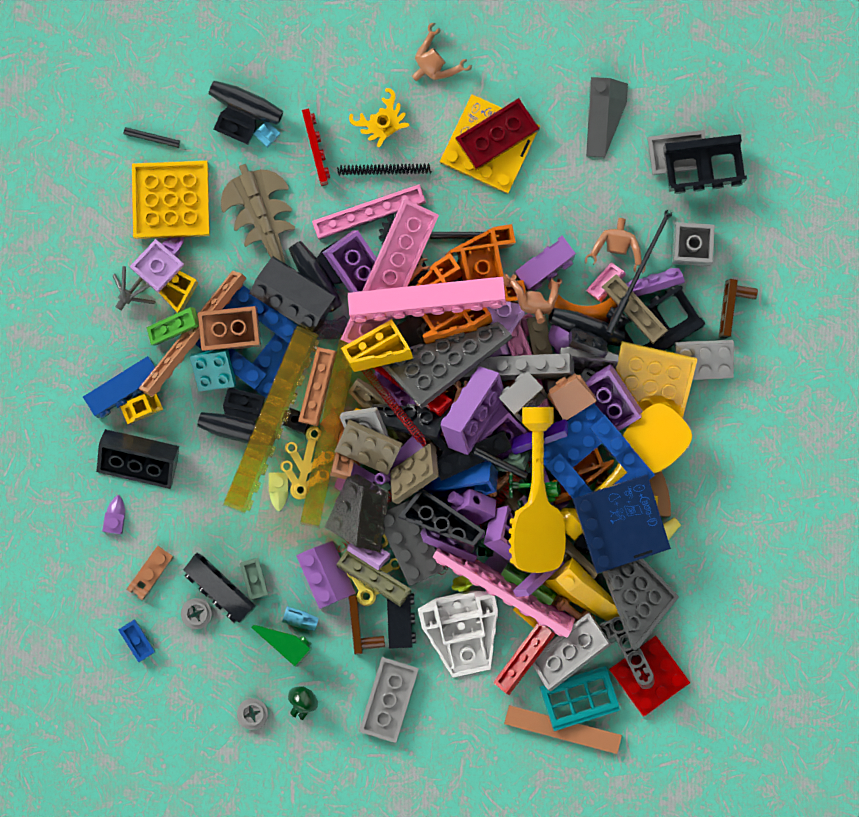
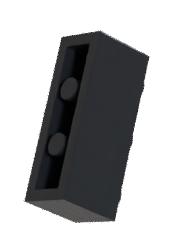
(400, 624)

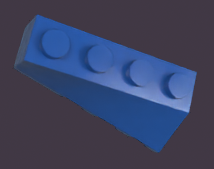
(480, 478)

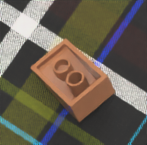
(229, 328)

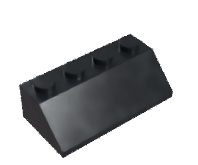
(293, 294)
(137, 458)

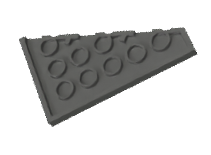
(445, 361)
(639, 598)

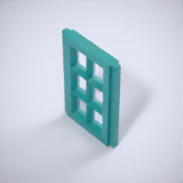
(583, 716)

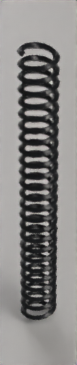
(400, 169)

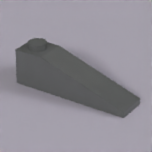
(606, 107)

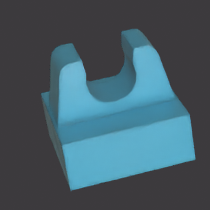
(267, 134)

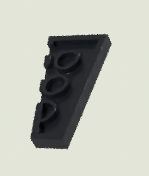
(424, 419)

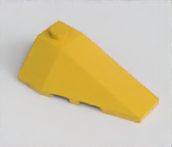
(581, 589)

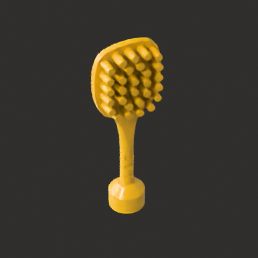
(657, 439)
(538, 527)

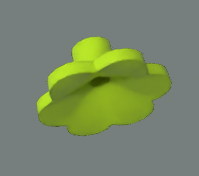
(461, 584)

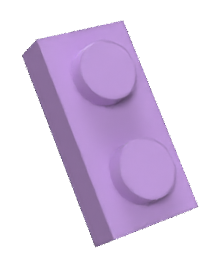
(373, 558)

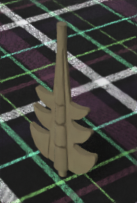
(253, 192)

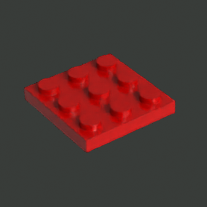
(667, 675)

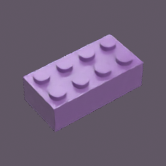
(351, 260)
(472, 410)

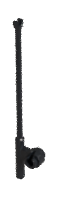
(616, 314)

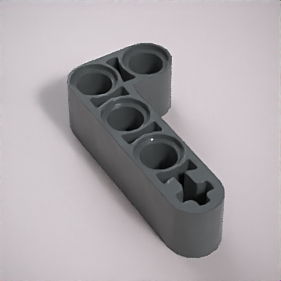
(629, 653)

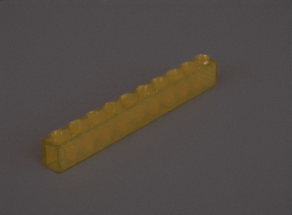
(270, 420)
(327, 440)

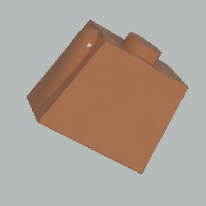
(571, 396)

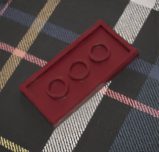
(497, 134)

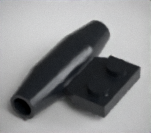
(242, 111)
(316, 269)
(586, 331)
(239, 416)

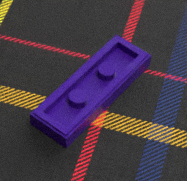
(554, 432)

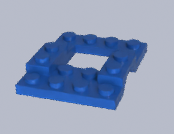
(264, 368)
(586, 433)

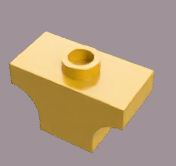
(141, 408)

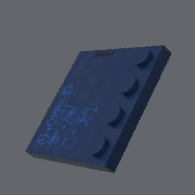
(621, 523)

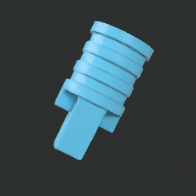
(300, 619)

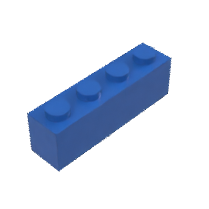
(119, 388)

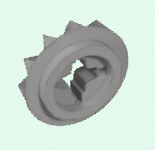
(193, 622)
(244, 709)

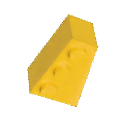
(179, 291)
(377, 348)

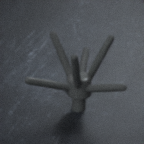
(127, 296)

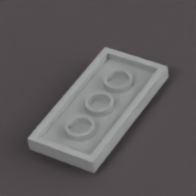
(568, 655)
(389, 700)

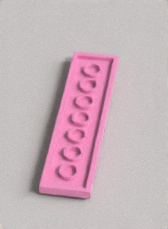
(396, 258)
(496, 585)

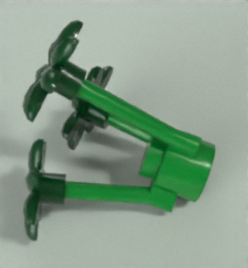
(552, 488)

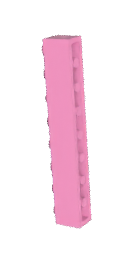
(427, 299)

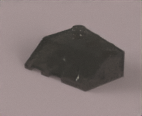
(360, 513)

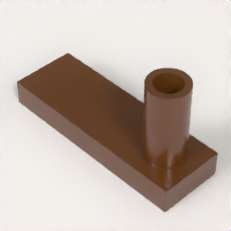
(732, 291)
(358, 642)

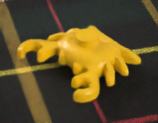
(382, 123)

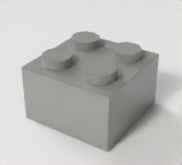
(693, 244)
(523, 393)

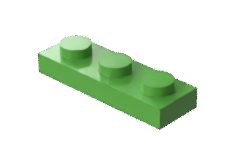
(173, 326)
(514, 575)

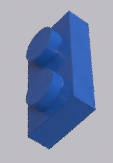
(136, 640)

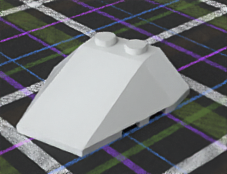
(462, 630)

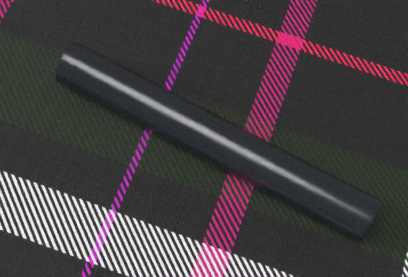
(151, 137)
(454, 235)
(500, 463)

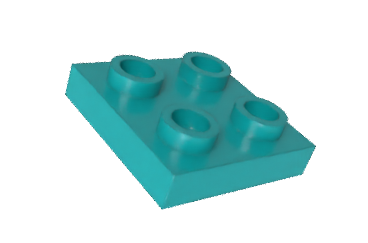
(213, 370)

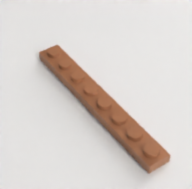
(188, 339)

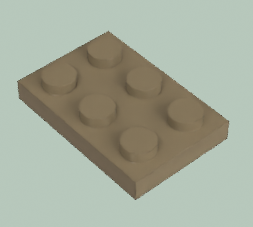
(368, 447)
(414, 473)

